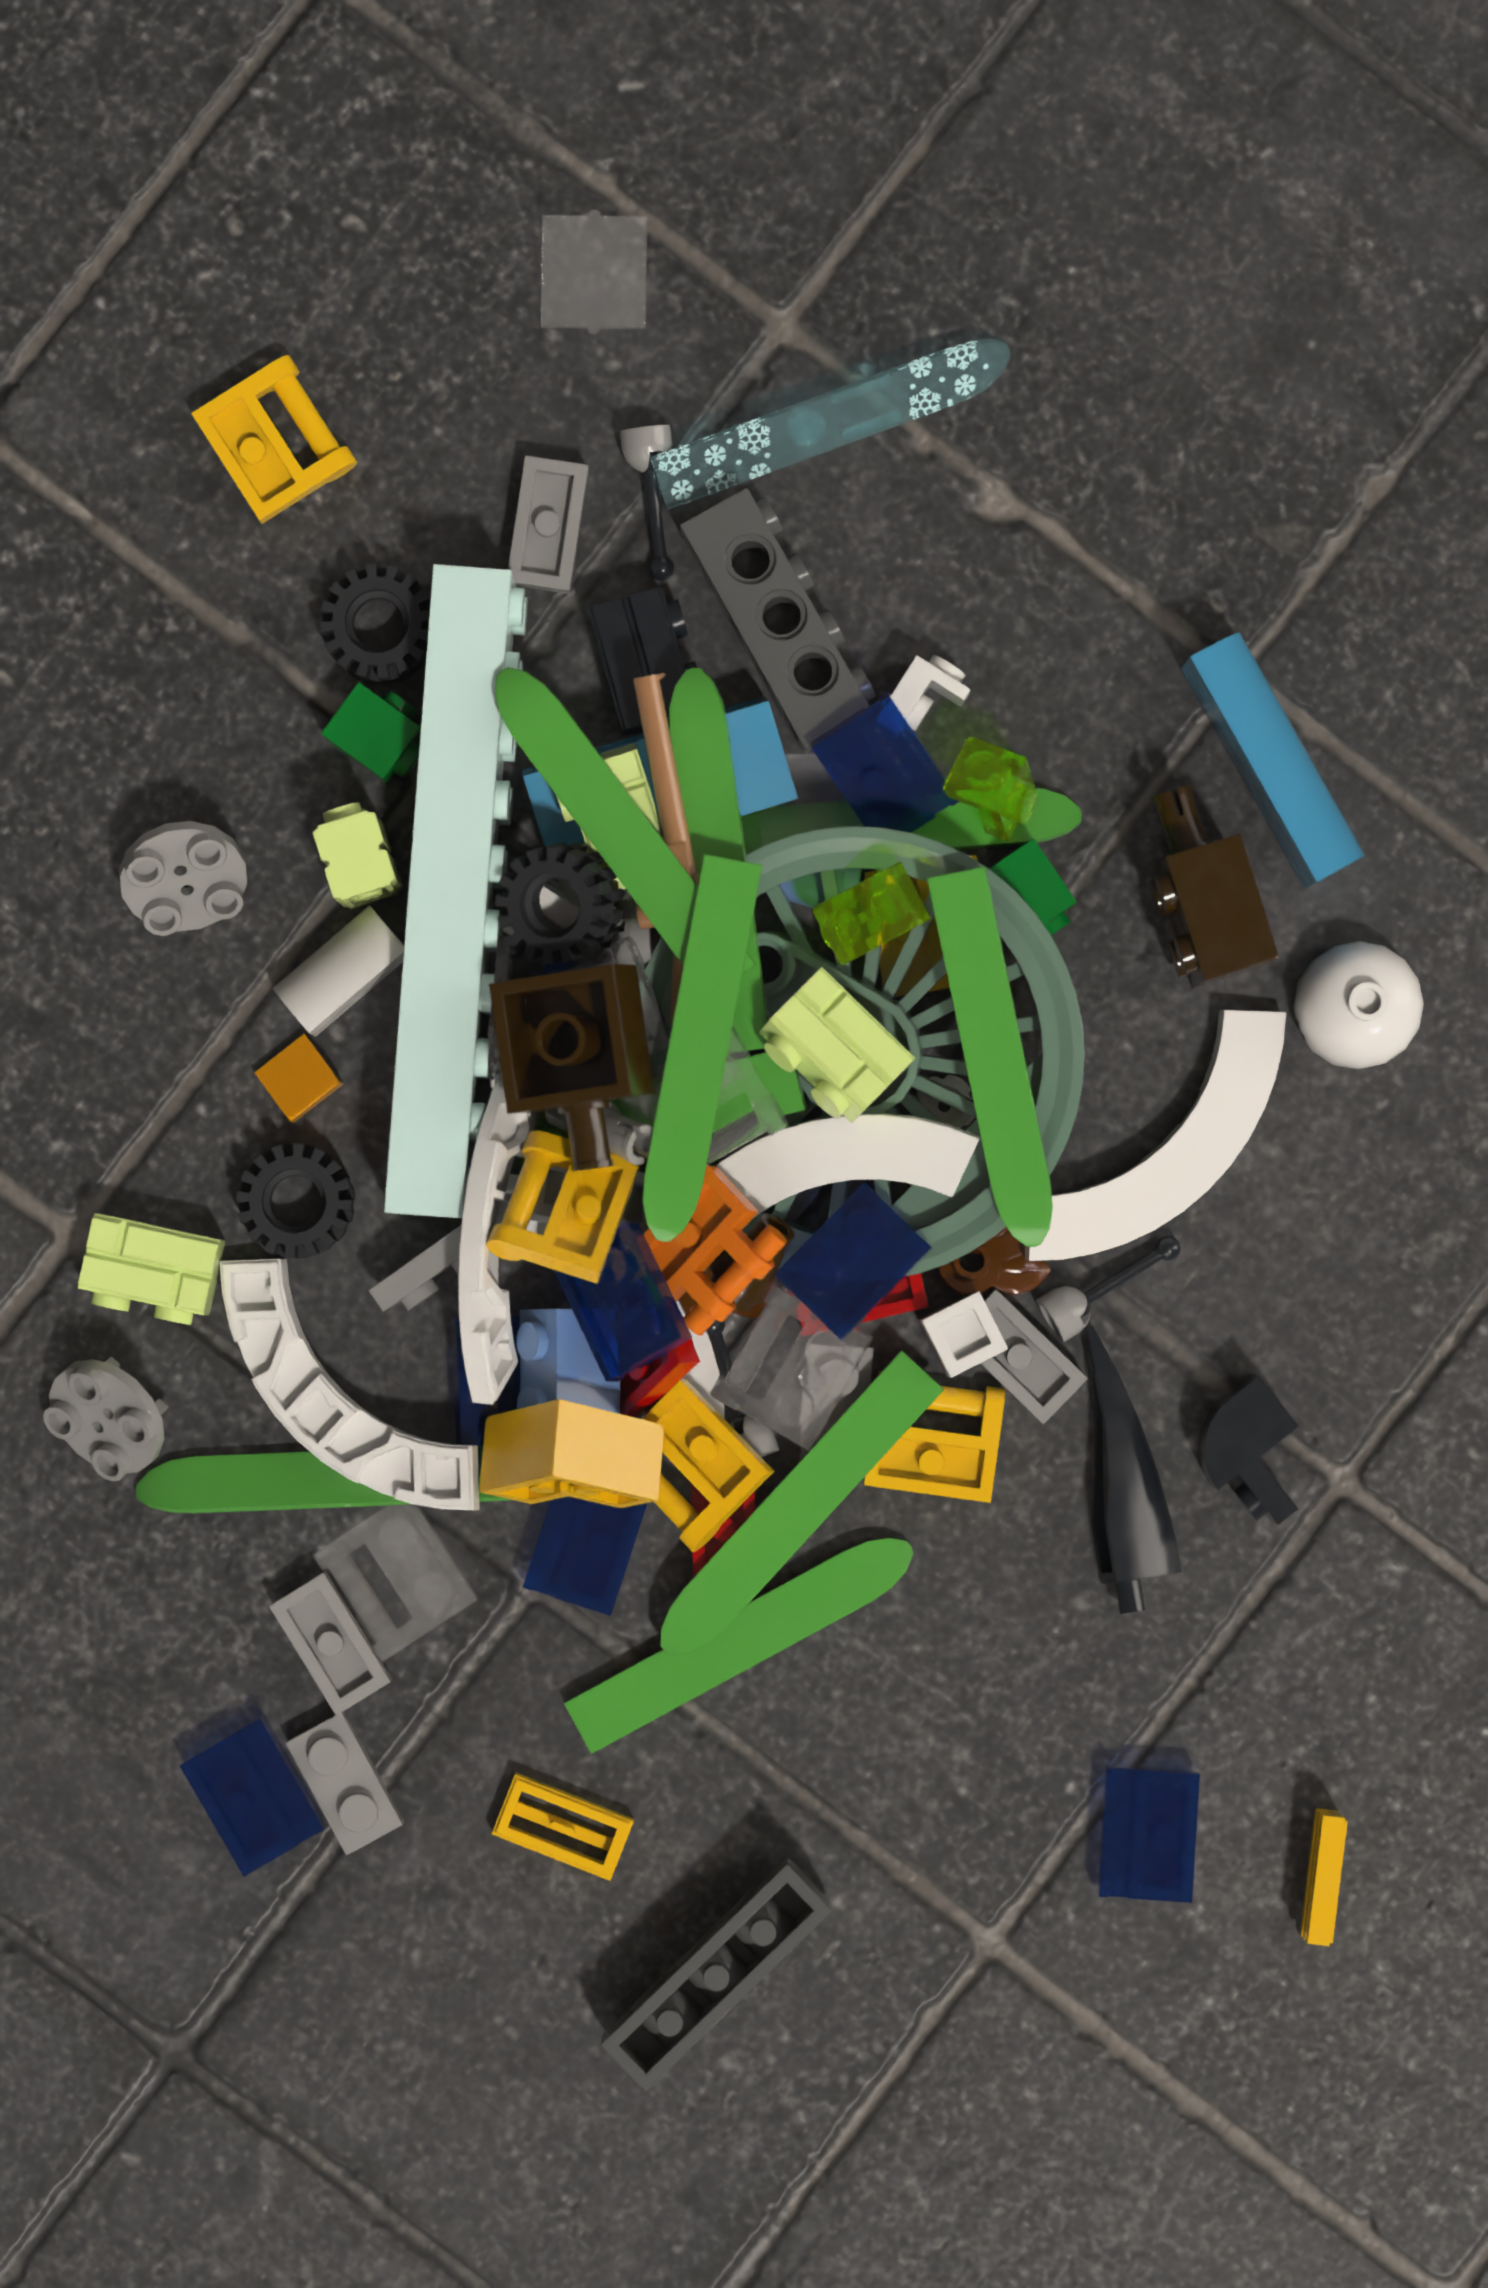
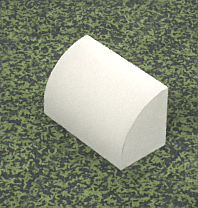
(341, 971)

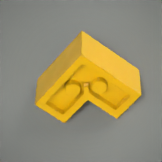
(571, 1452)

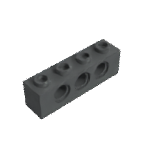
(714, 541)
(716, 1973)

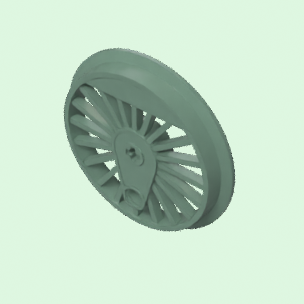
(1056, 1076)

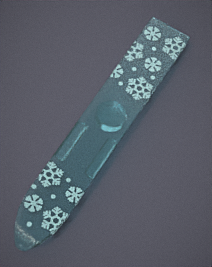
(828, 421)

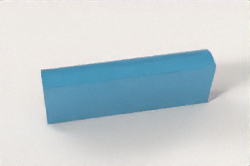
(1271, 760)
(758, 764)

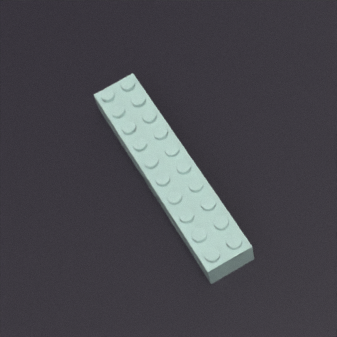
(452, 890)

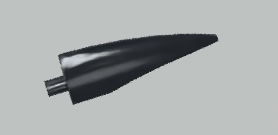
(1129, 1505)

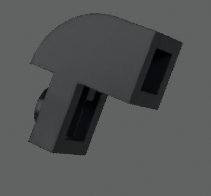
(1236, 1436)

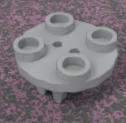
(155, 886)
(106, 1417)

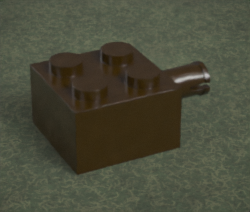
(1208, 897)
(573, 1048)

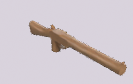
(667, 794)

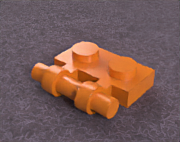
(712, 1228)

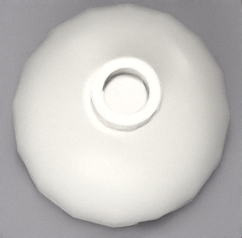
(1358, 1005)

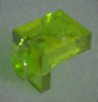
(995, 784)
(870, 913)

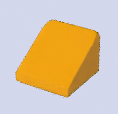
(298, 1078)

